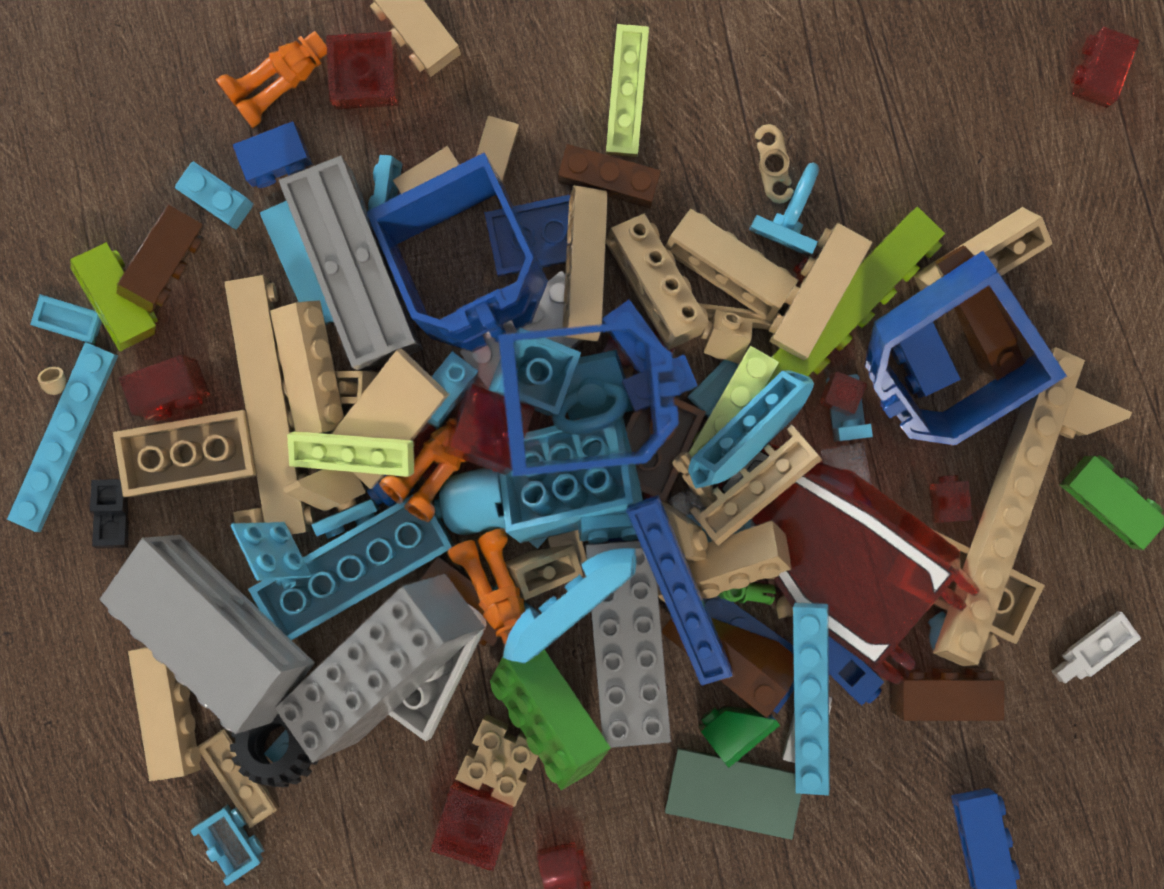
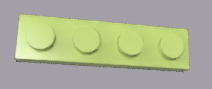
(627, 90)
(744, 385)
(351, 453)

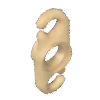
(779, 149)

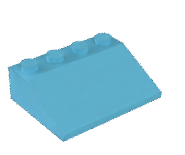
(555, 501)

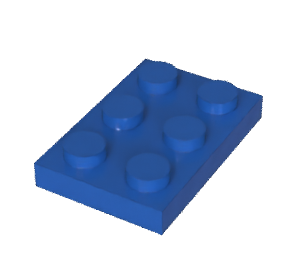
(545, 227)

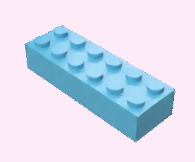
(353, 569)

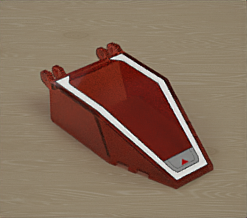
(861, 559)

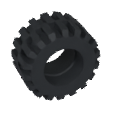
(255, 765)

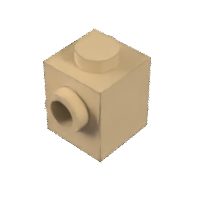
(727, 336)

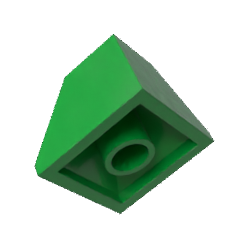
(735, 731)

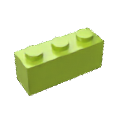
(98, 276)

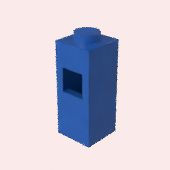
(853, 674)

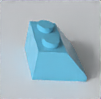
(542, 373)

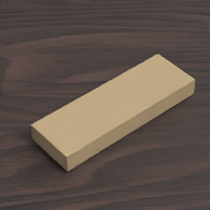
(249, 797)

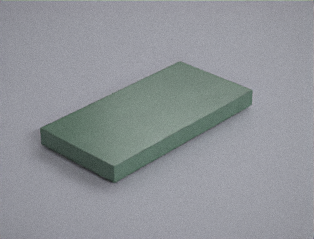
(737, 796)

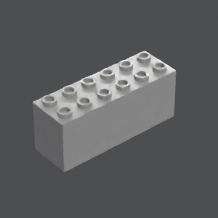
(350, 264)
(206, 632)
(630, 657)
(379, 666)

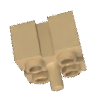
(497, 761)

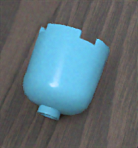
(471, 502)

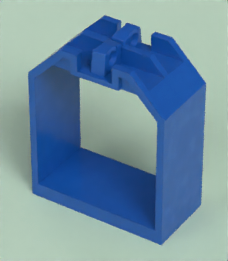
(434, 203)
(661, 394)
(986, 403)

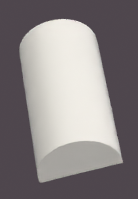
(427, 704)

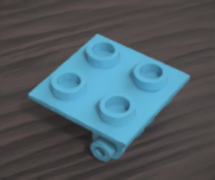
(271, 552)

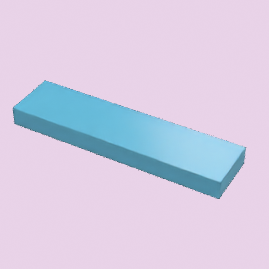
(293, 256)

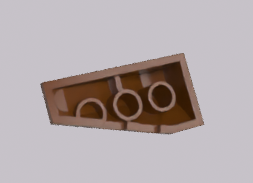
(987, 325)
(759, 664)

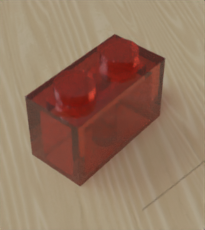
(1104, 66)

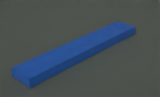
(679, 590)

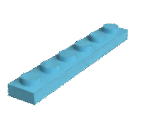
(62, 437)
(811, 698)

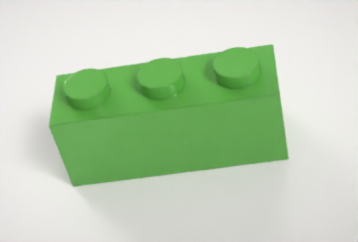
(1114, 501)

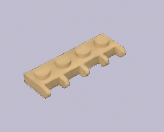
(757, 487)

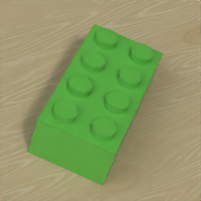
(550, 718)

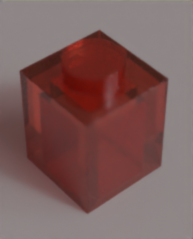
(843, 393)

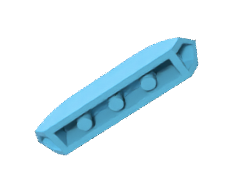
(750, 429)
(603, 577)

